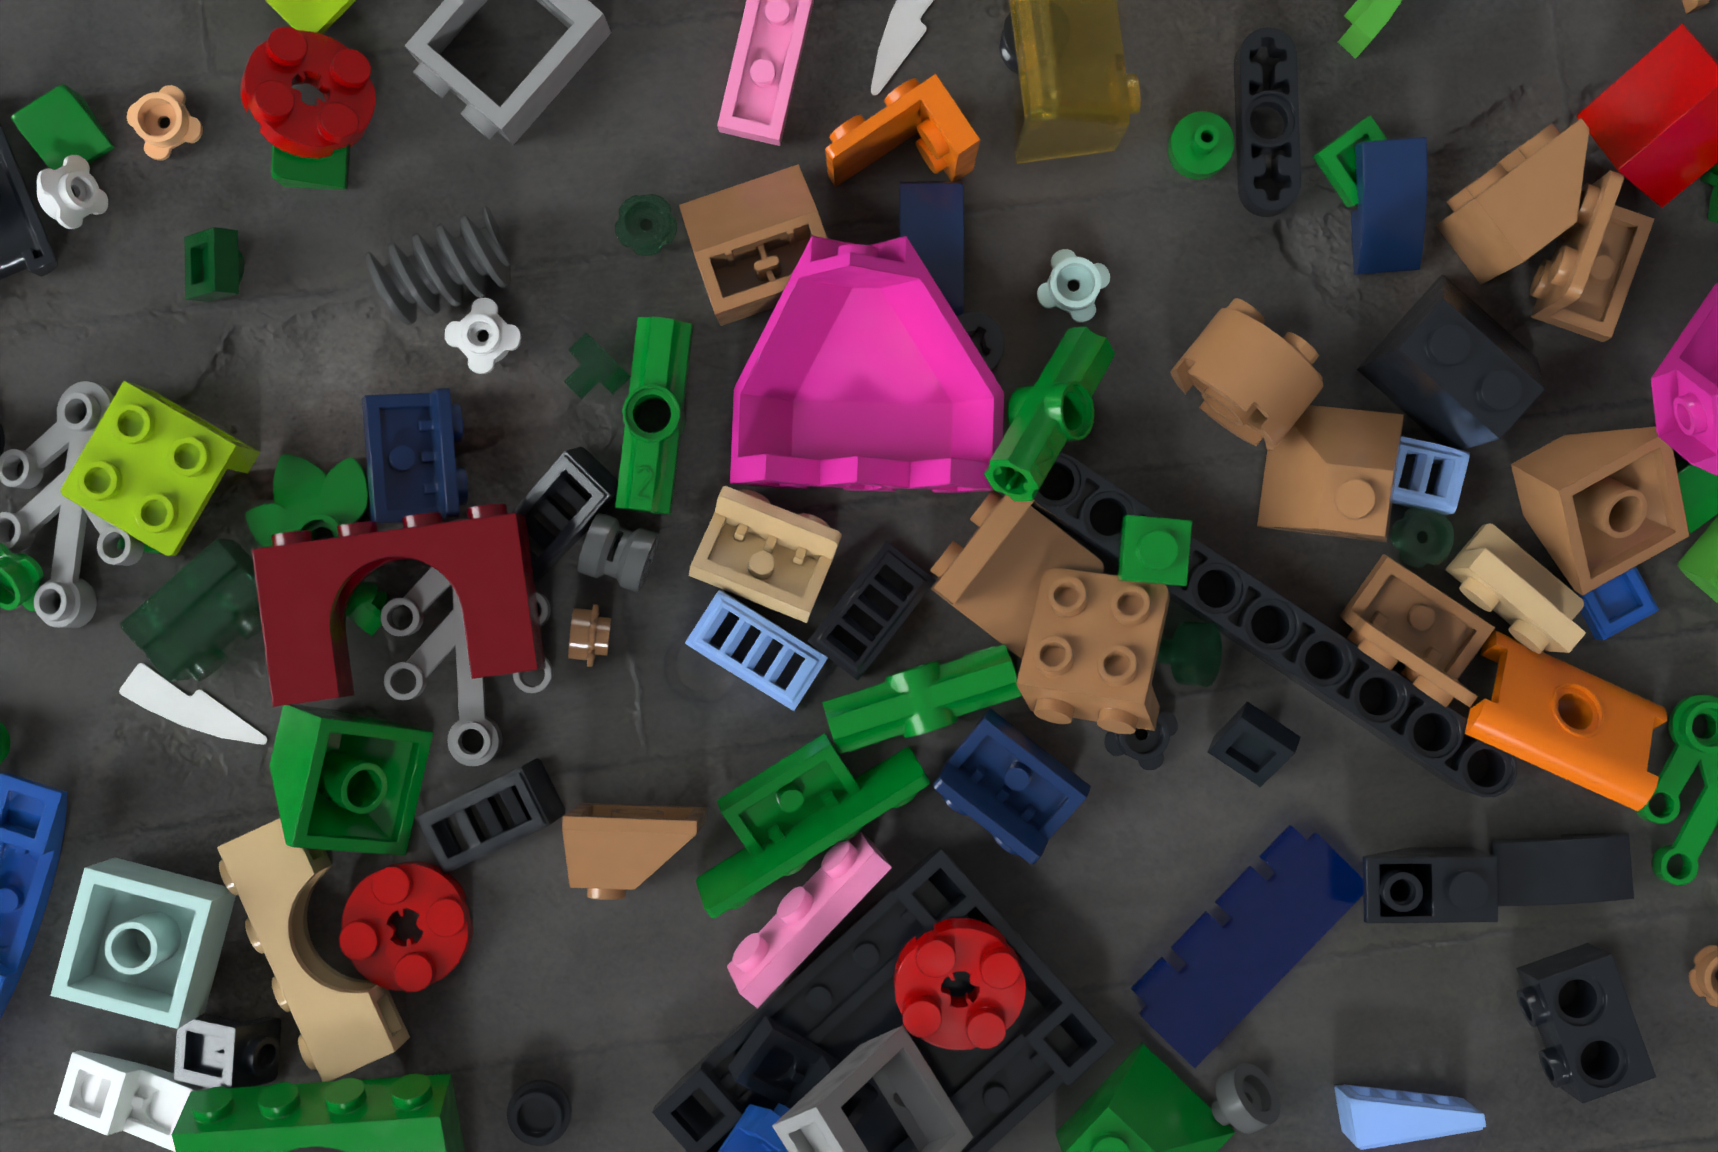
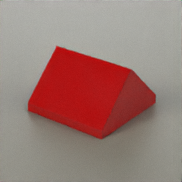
(1661, 117)

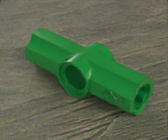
(657, 374)
(1049, 414)
(921, 698)

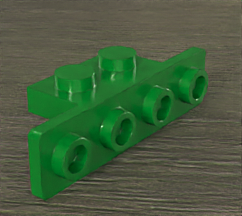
(800, 812)

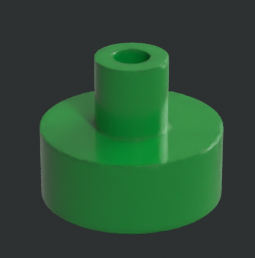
(1195, 157)

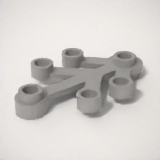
(70, 433)
(432, 652)

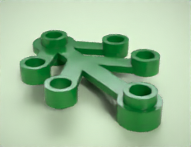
(1684, 758)

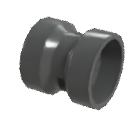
(631, 552)

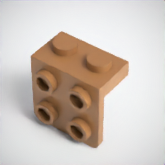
(1592, 264)
(1002, 567)
(1413, 622)
(1094, 650)

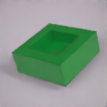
(1339, 159)
(1154, 550)

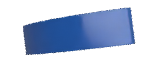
(29, 856)

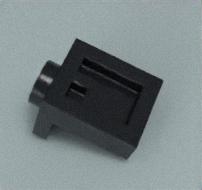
(227, 1051)

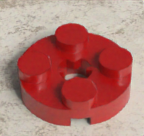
(317, 60)
(371, 937)
(967, 1020)

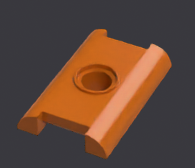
(1568, 722)

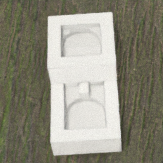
(122, 1096)

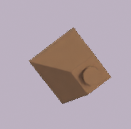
(1333, 474)
(1602, 502)
(623, 843)

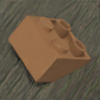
(1519, 202)
(751, 240)

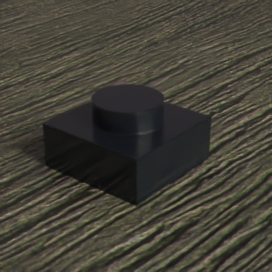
(1254, 744)

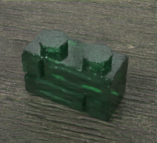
(198, 613)

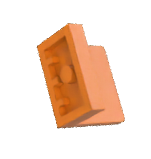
(911, 108)

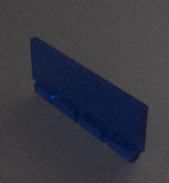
(1265, 938)

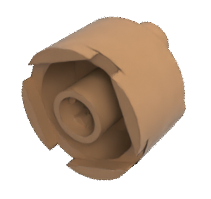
(1250, 375)

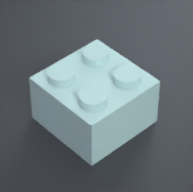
(143, 942)

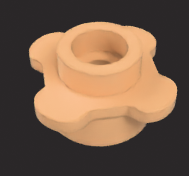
(146, 118)

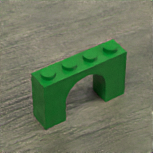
(343, 1115)

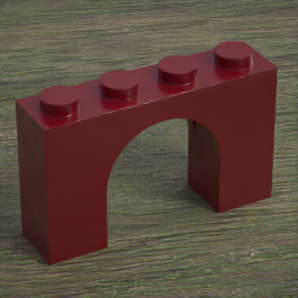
(310, 583)

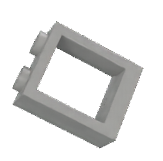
(585, 35)
(906, 1082)

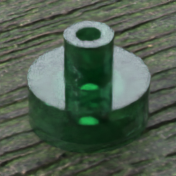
(594, 368)
(1193, 653)

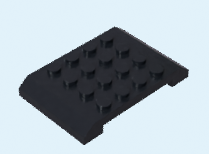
(850, 998)

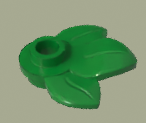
(310, 499)

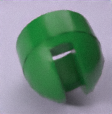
(366, 607)

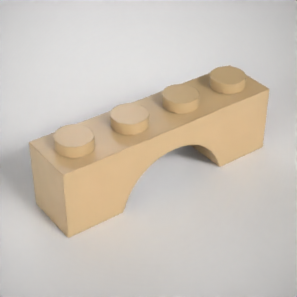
(339, 1017)

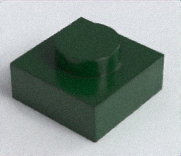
(212, 264)

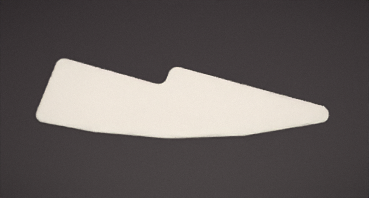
(899, 38)
(194, 711)

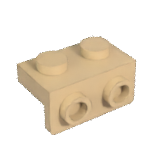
(765, 553)
(1519, 589)

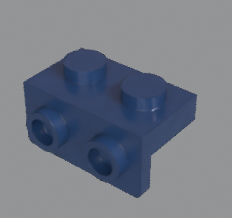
(413, 455)
(1010, 786)

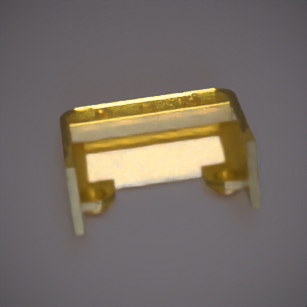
(1071, 78)

